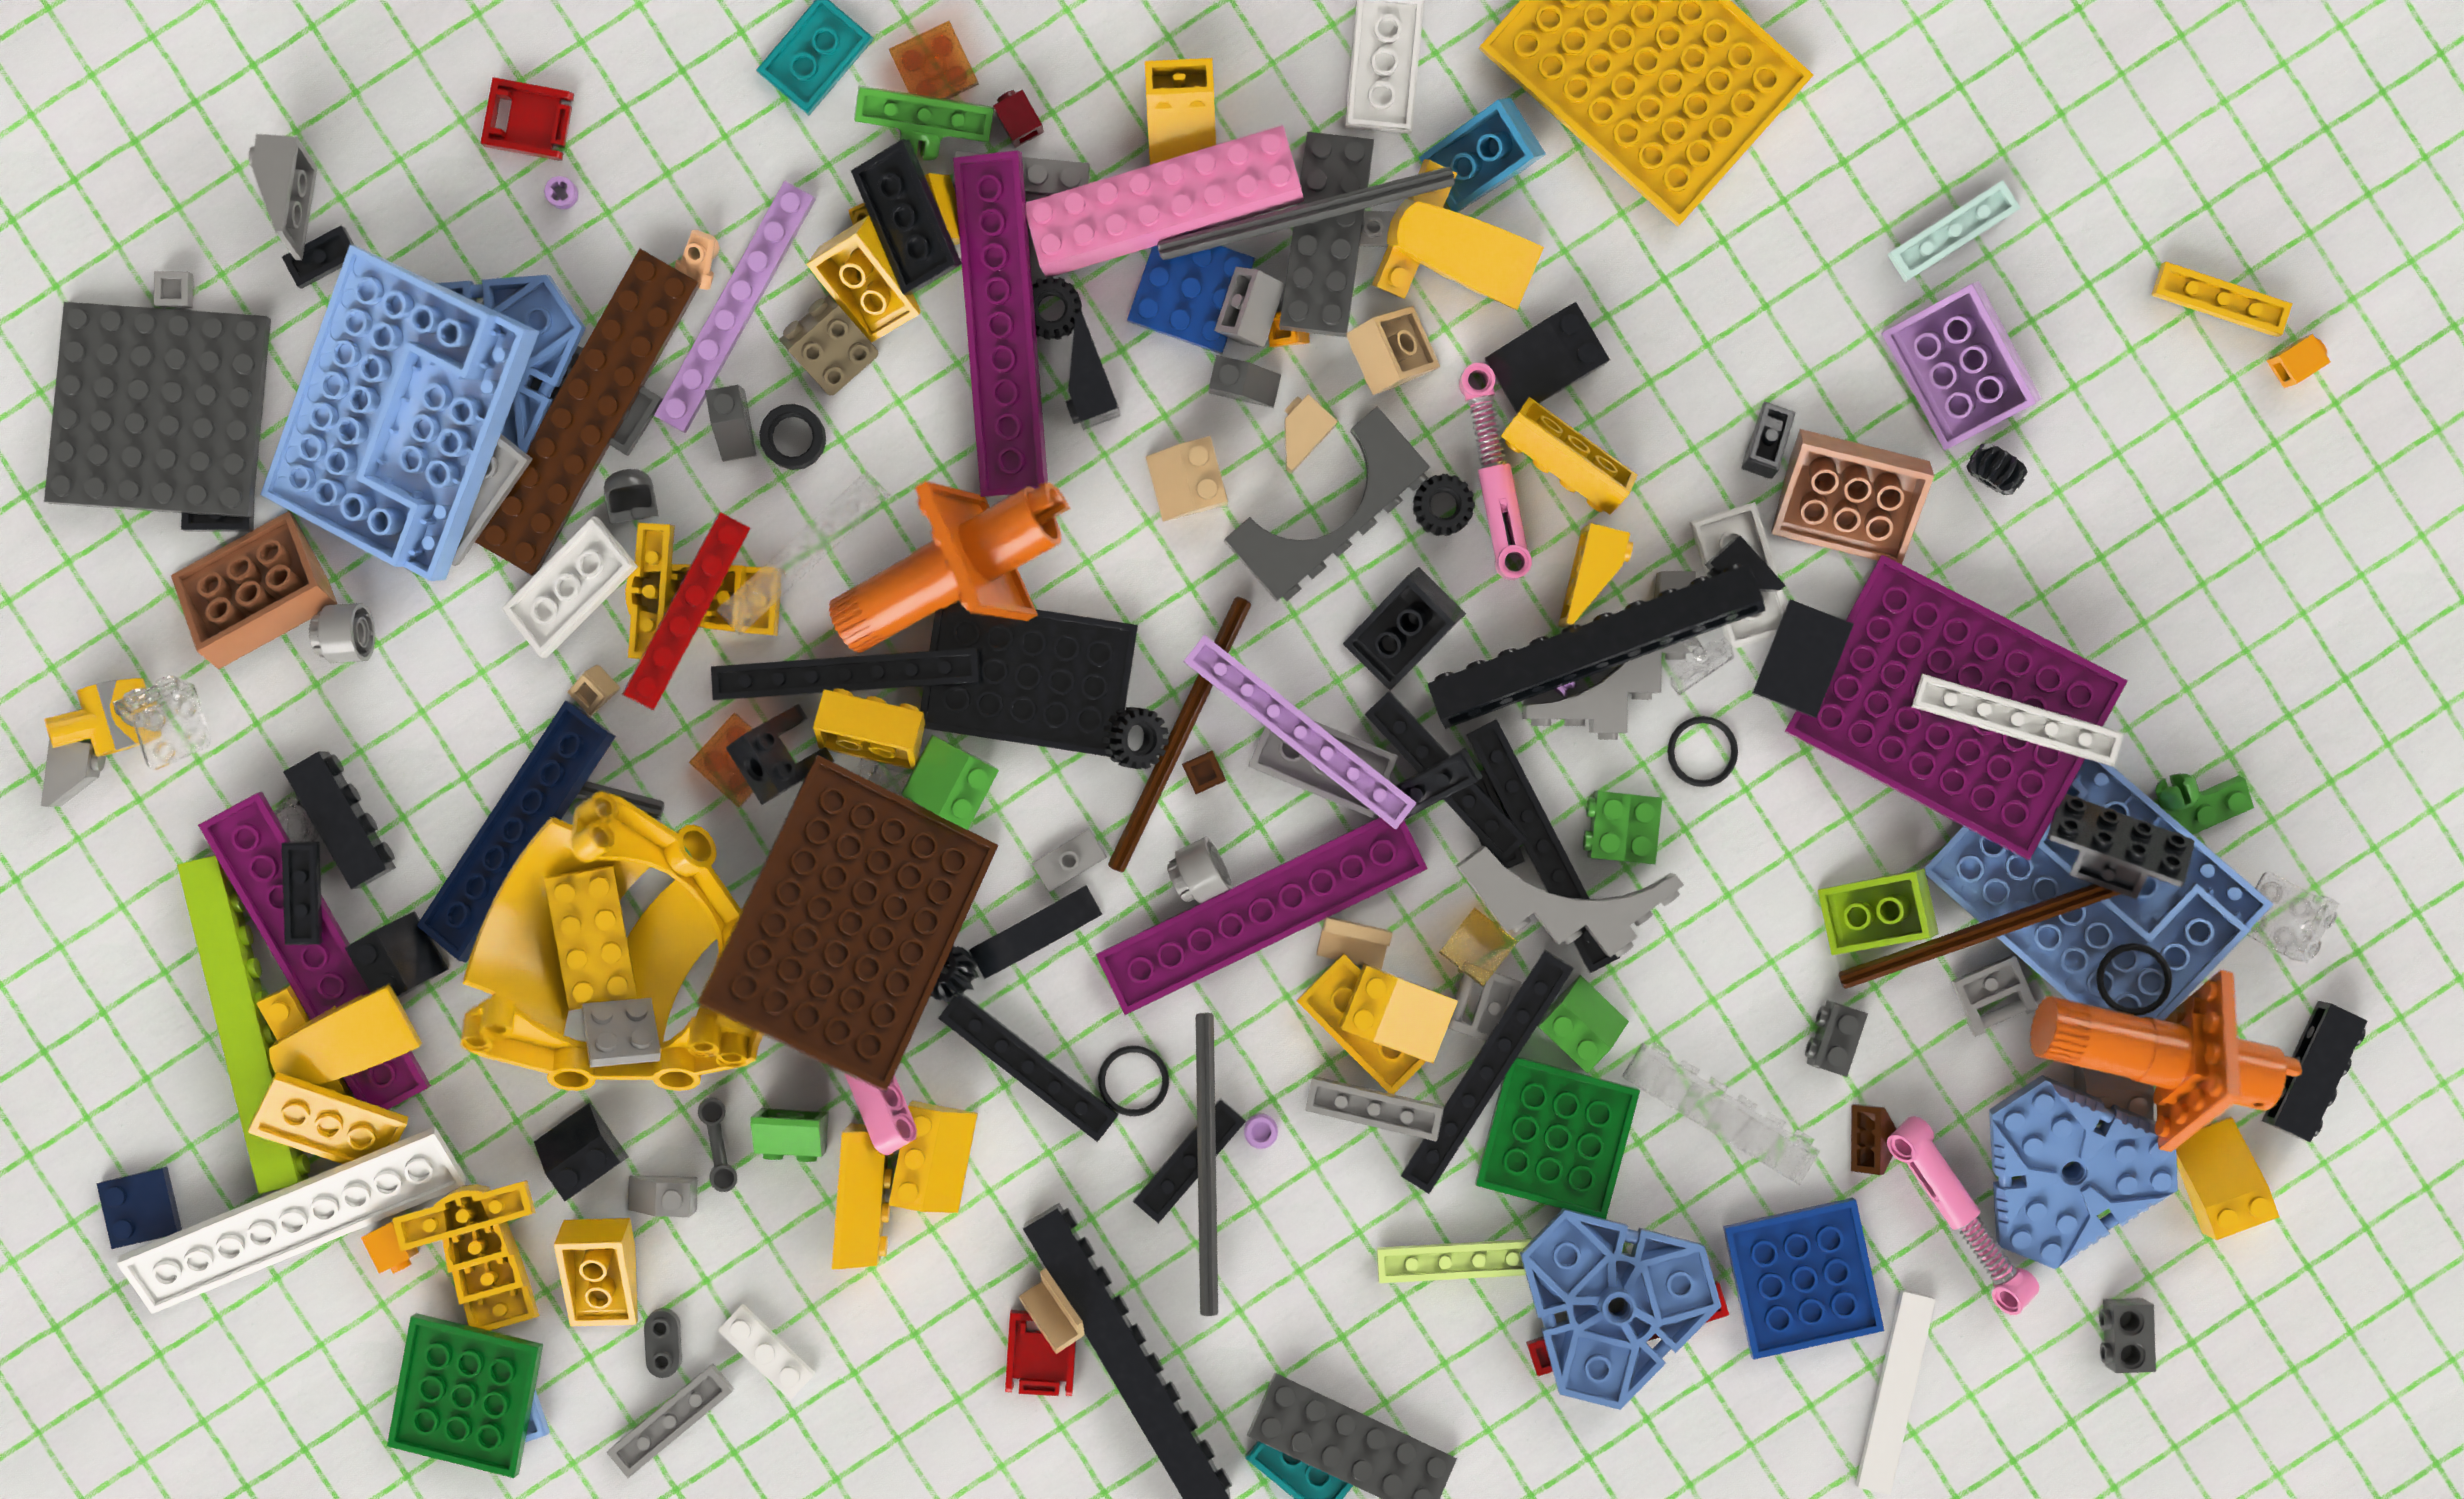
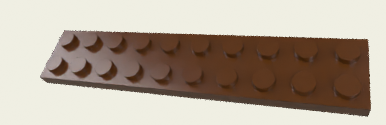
(589, 410)

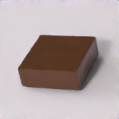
(1204, 772)

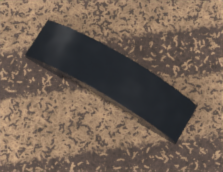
(1035, 932)

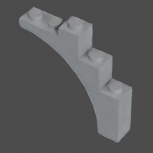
(1607, 701)
(1562, 917)

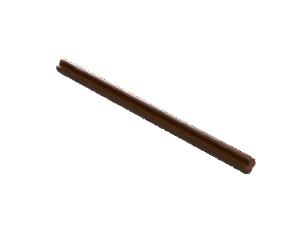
(1177, 740)
(1974, 934)

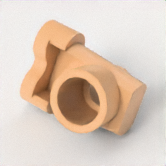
(696, 263)

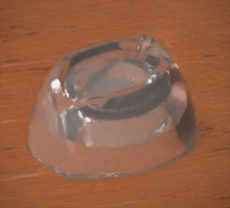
(295, 821)

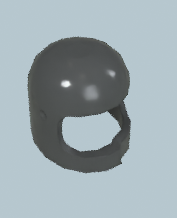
(629, 496)

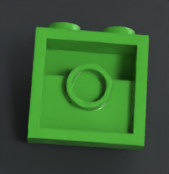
(1623, 827)

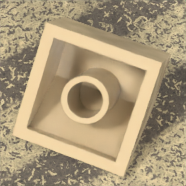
(1392, 349)
(1187, 479)

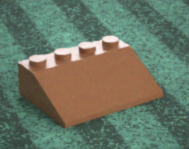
(1851, 497)
(252, 591)

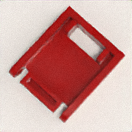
(534, 121)
(1035, 1361)

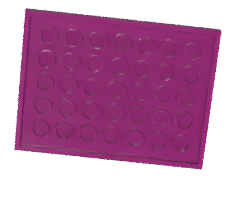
(1954, 768)

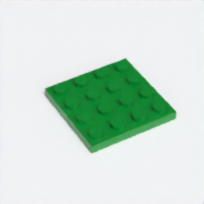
(1557, 1137)
(464, 1395)

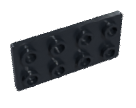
(2118, 848)

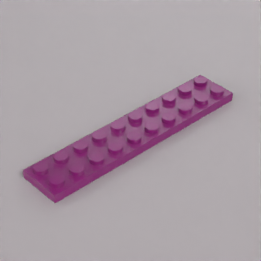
(1000, 322)
(1259, 912)
(322, 975)

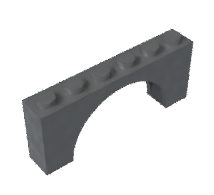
(1390, 470)

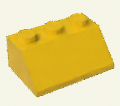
(869, 728)
(935, 1164)

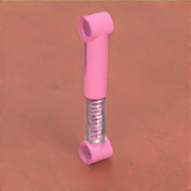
(1495, 475)
(1914, 1145)

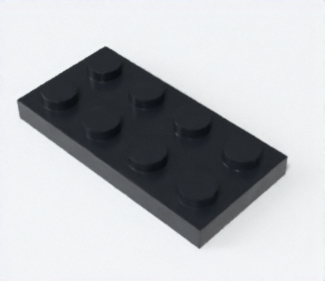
(906, 217)

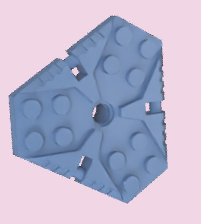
(543, 307)
(2057, 1208)
(1580, 1268)

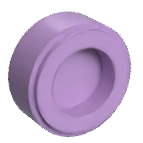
(1260, 1131)

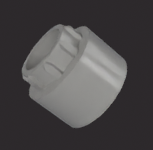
(343, 633)
(1199, 872)

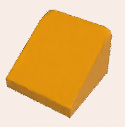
(1284, 337)

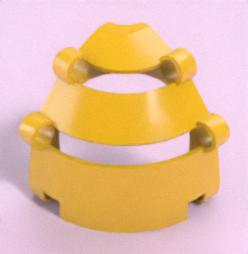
(521, 965)

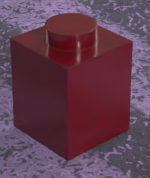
(1018, 117)

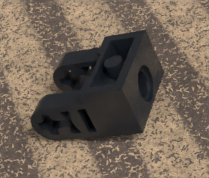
(766, 760)

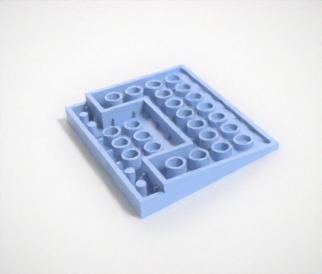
(398, 414)
(2185, 924)

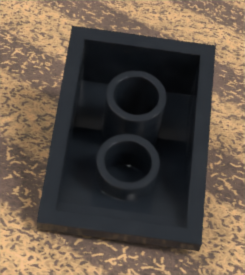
(1548, 357)
(1089, 388)
(1404, 628)

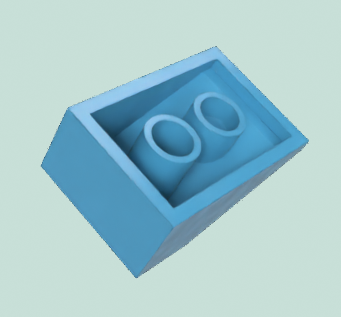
(1486, 152)

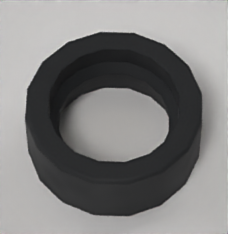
(787, 411)

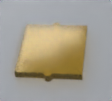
(1478, 947)

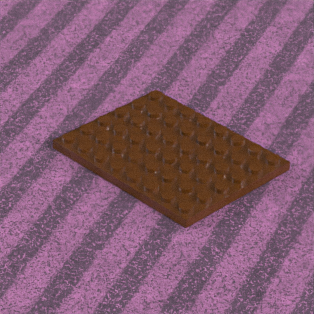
(848, 924)

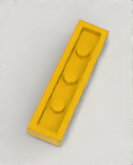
(2221, 299)

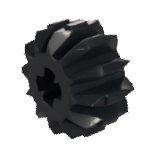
(1997, 469)
(955, 976)

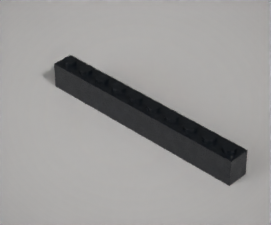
(1596, 645)
(1125, 1356)

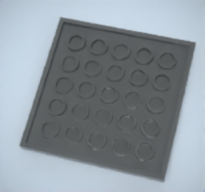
(157, 409)

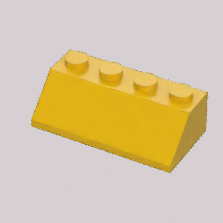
(1569, 456)
(860, 1201)

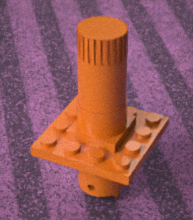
(968, 560)
(2188, 1056)

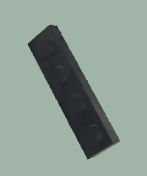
(1182, 1166)

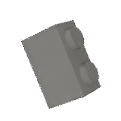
(1249, 307)

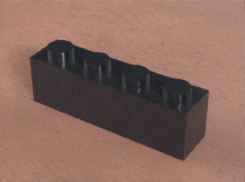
(340, 819)
(2324, 1059)

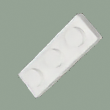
(766, 1351)

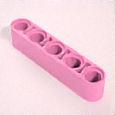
(884, 1115)

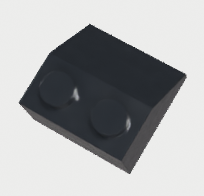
(397, 956)
(578, 1151)

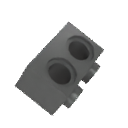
(2137, 1333)

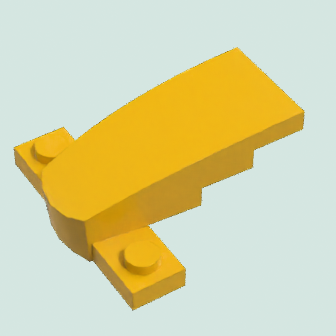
(1455, 248)
(657, 580)
(340, 1039)
(479, 1250)

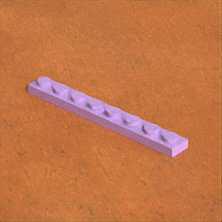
(735, 306)
(1300, 732)

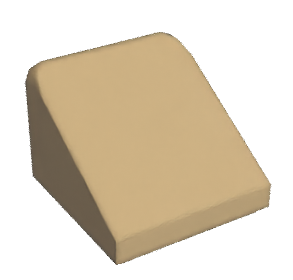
(593, 689)

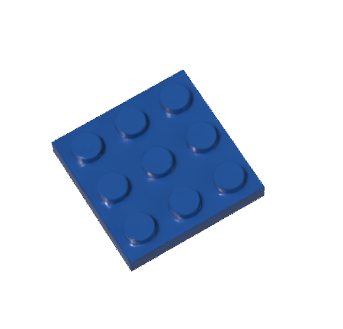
(1187, 295)

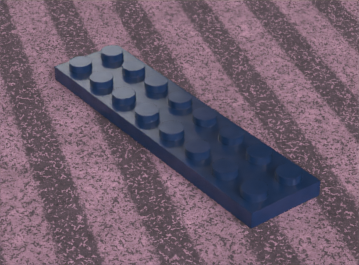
(539, 791)

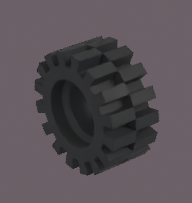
(1071, 300)
(1463, 499)
(1119, 733)

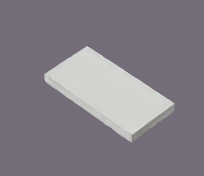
(1384, 65)
(1715, 533)
(569, 587)

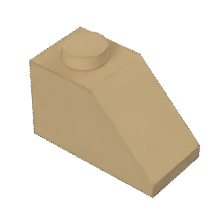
(1304, 429)

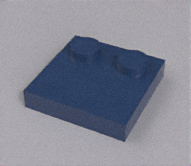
(139, 1207)

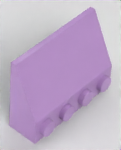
(1961, 365)

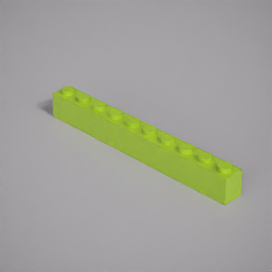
(234, 990)

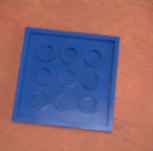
(1803, 1278)

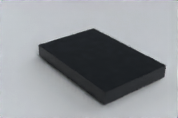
(1802, 658)

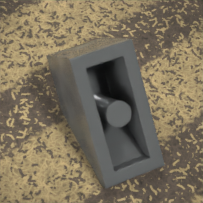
(1244, 381)
(731, 422)

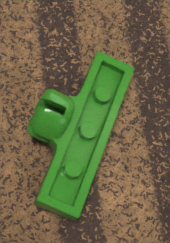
(923, 117)
(2206, 808)

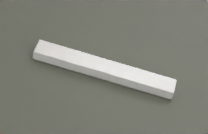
(2018, 720)
(1895, 1392)

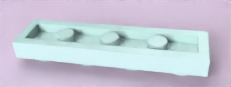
(1953, 231)

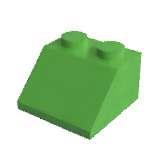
(949, 782)
(1583, 1024)
(789, 1133)

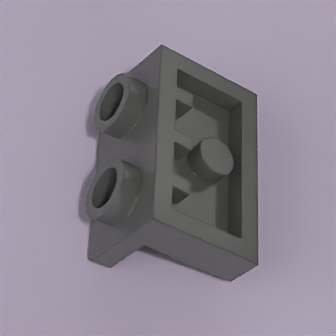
(1835, 1038)

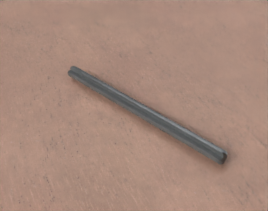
(1306, 213)
(1206, 1164)

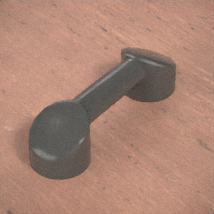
(722, 1175)

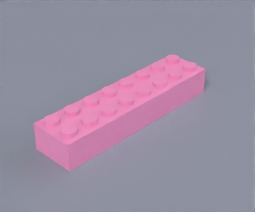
(1163, 201)

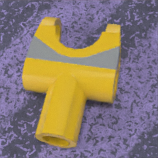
(97, 719)

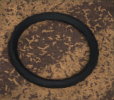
(1671, 755)
(2137, 947)
(1133, 1049)

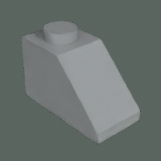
(69, 771)
(663, 1195)

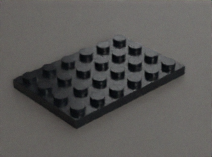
(1040, 678)

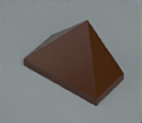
(1869, 1138)

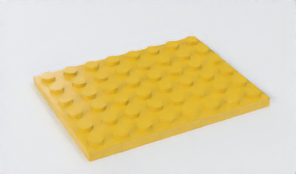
(1651, 85)

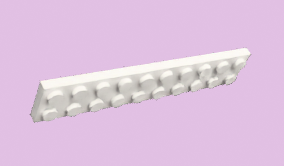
(292, 1220)

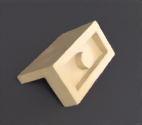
(1355, 940)
(1052, 1313)

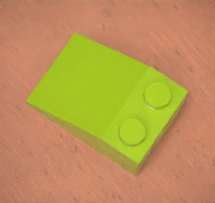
(1878, 912)

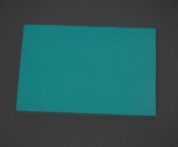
(814, 55)
(1295, 1476)

